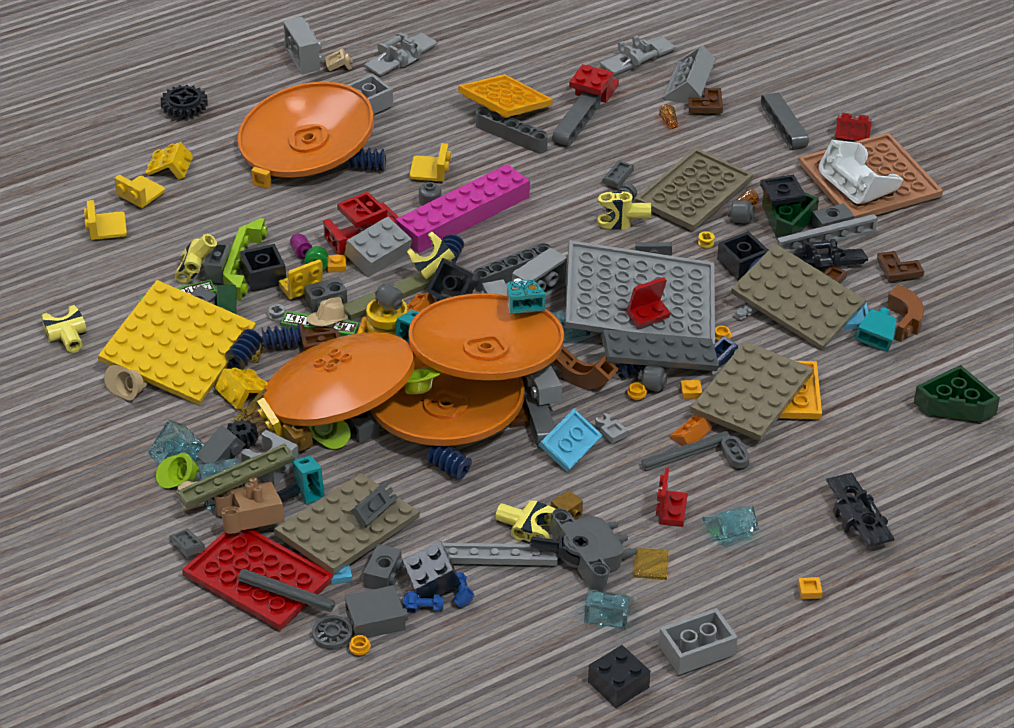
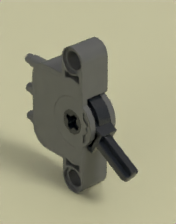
(586, 546)

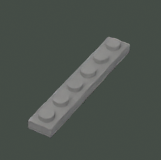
(837, 231)
(499, 554)

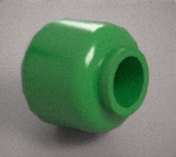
(317, 253)

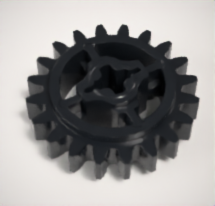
(184, 101)

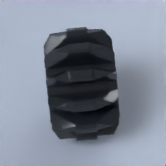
(245, 431)

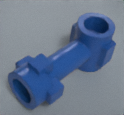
(465, 594)
(412, 602)

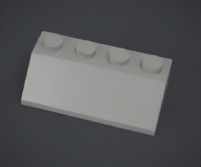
(690, 76)

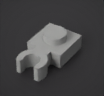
(610, 429)

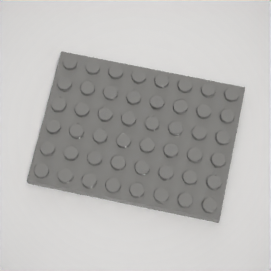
(604, 278)

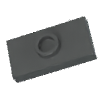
(618, 174)
(663, 248)
(187, 542)

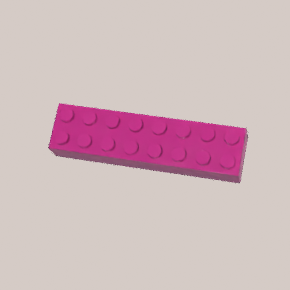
(465, 206)

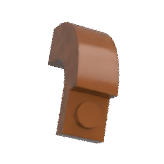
(910, 307)
(584, 374)

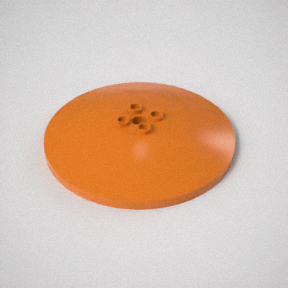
(279, 126)
(480, 339)
(340, 378)
(475, 410)

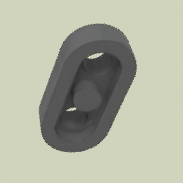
(735, 452)

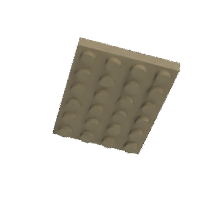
(694, 188)
(798, 296)
(752, 390)
(332, 534)

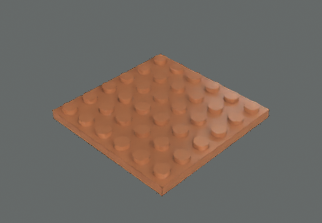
(883, 158)

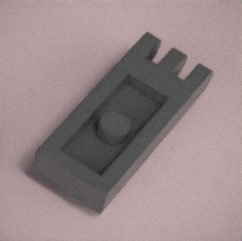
(373, 504)

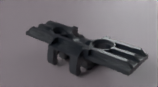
(834, 257)
(869, 525)

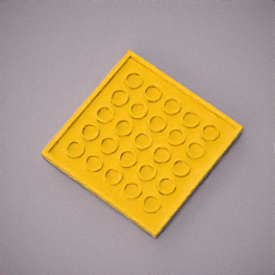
(175, 341)

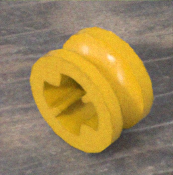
(706, 239)

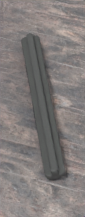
(683, 451)
(286, 590)

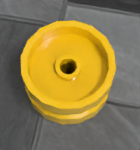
(381, 320)

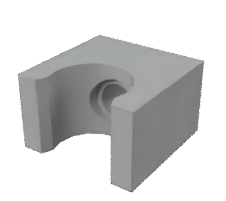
(270, 441)

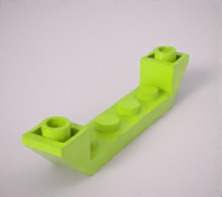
(253, 233)

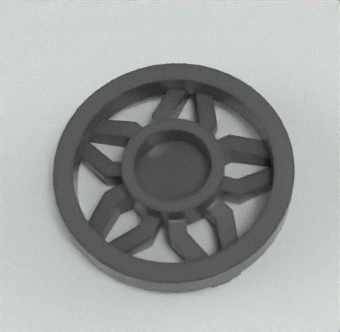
(332, 632)

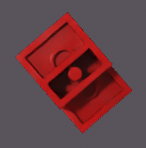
(594, 81)
(365, 210)

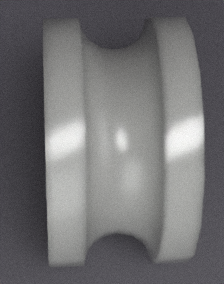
(276, 312)

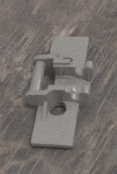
(410, 51)
(636, 54)

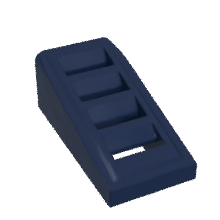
(725, 343)

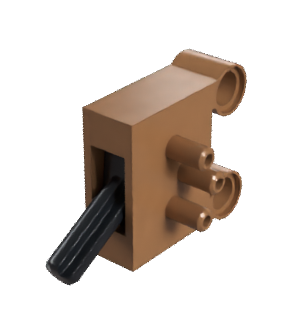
(252, 505)

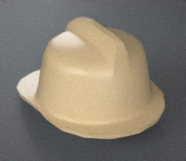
(328, 313)
(124, 382)

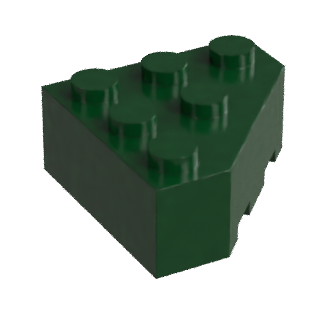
(790, 217)
(957, 396)

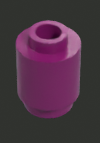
(300, 245)

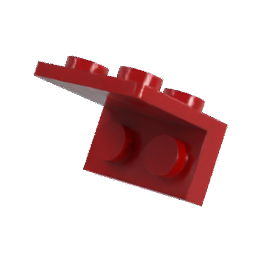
(853, 127)
(338, 238)
(646, 303)
(672, 503)

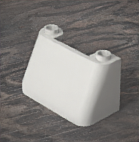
(846, 169)

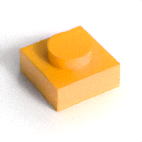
(261, 177)
(337, 263)
(690, 389)
(810, 588)

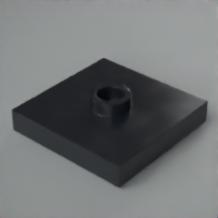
(782, 190)

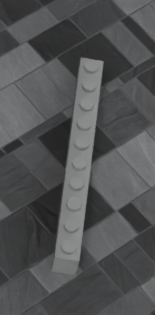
(543, 383)

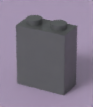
(376, 612)

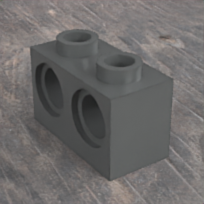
(324, 290)

